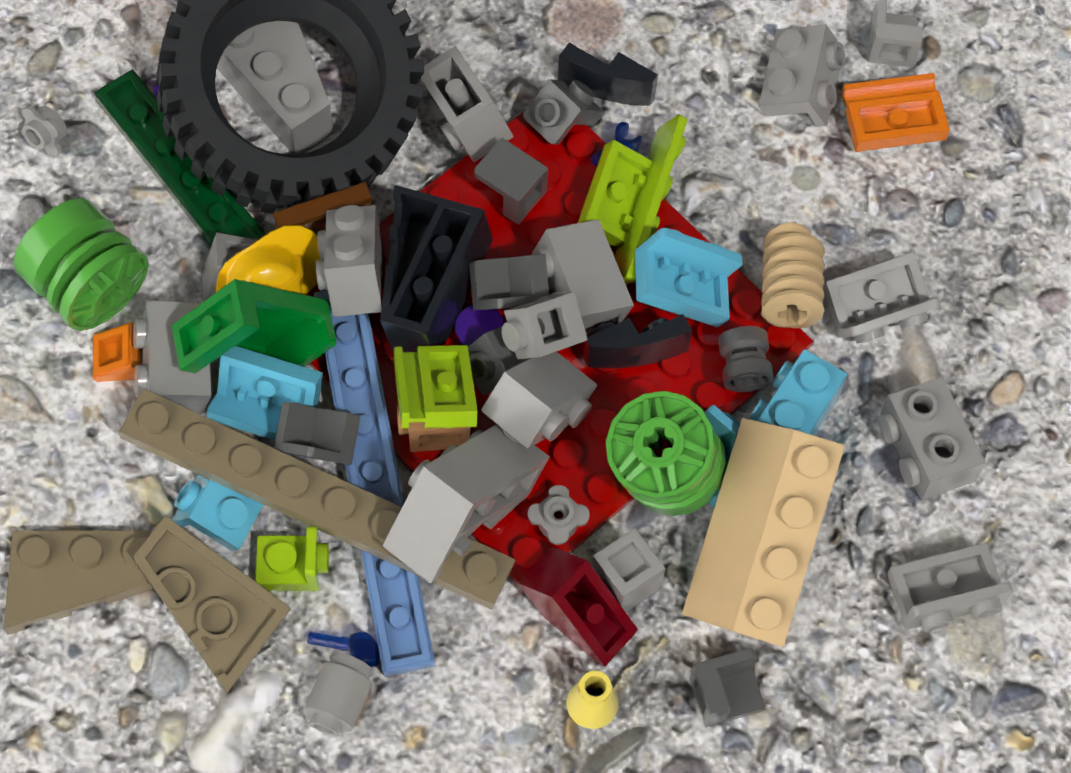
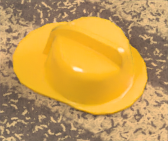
(277, 260)

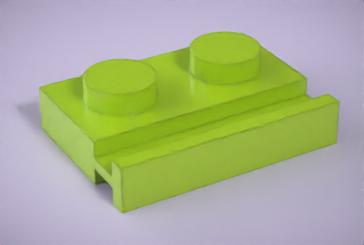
(435, 387)

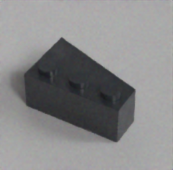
(429, 267)

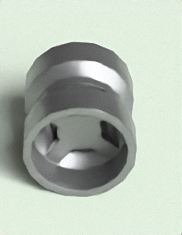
(745, 359)

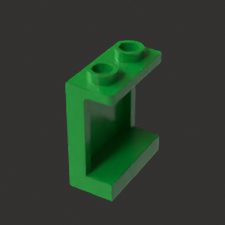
(256, 319)

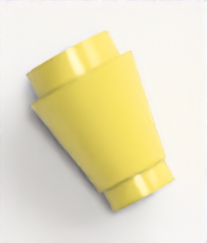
(590, 710)

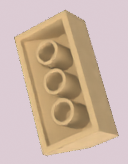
(763, 530)

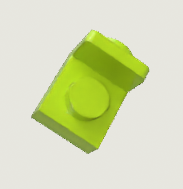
(291, 561)

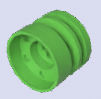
(80, 264)
(685, 474)

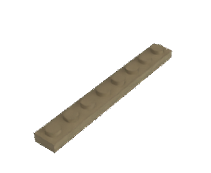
(298, 490)

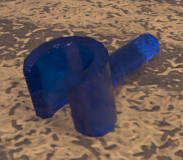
(620, 132)
(359, 644)

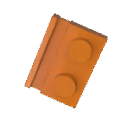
(894, 112)

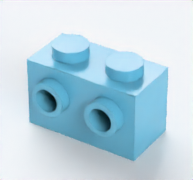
(803, 394)

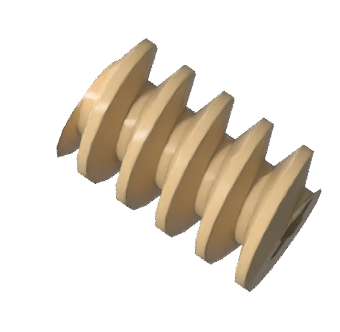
(792, 277)

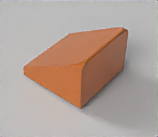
(115, 355)

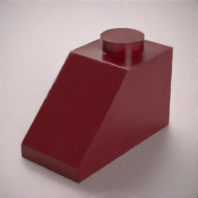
(578, 604)

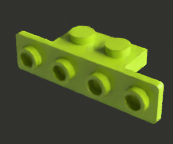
(630, 190)

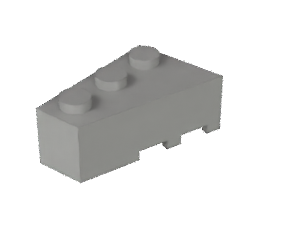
(280, 83)
(458, 494)

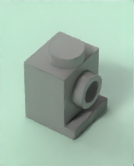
(544, 326)

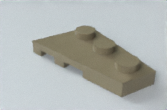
(70, 571)
(211, 600)

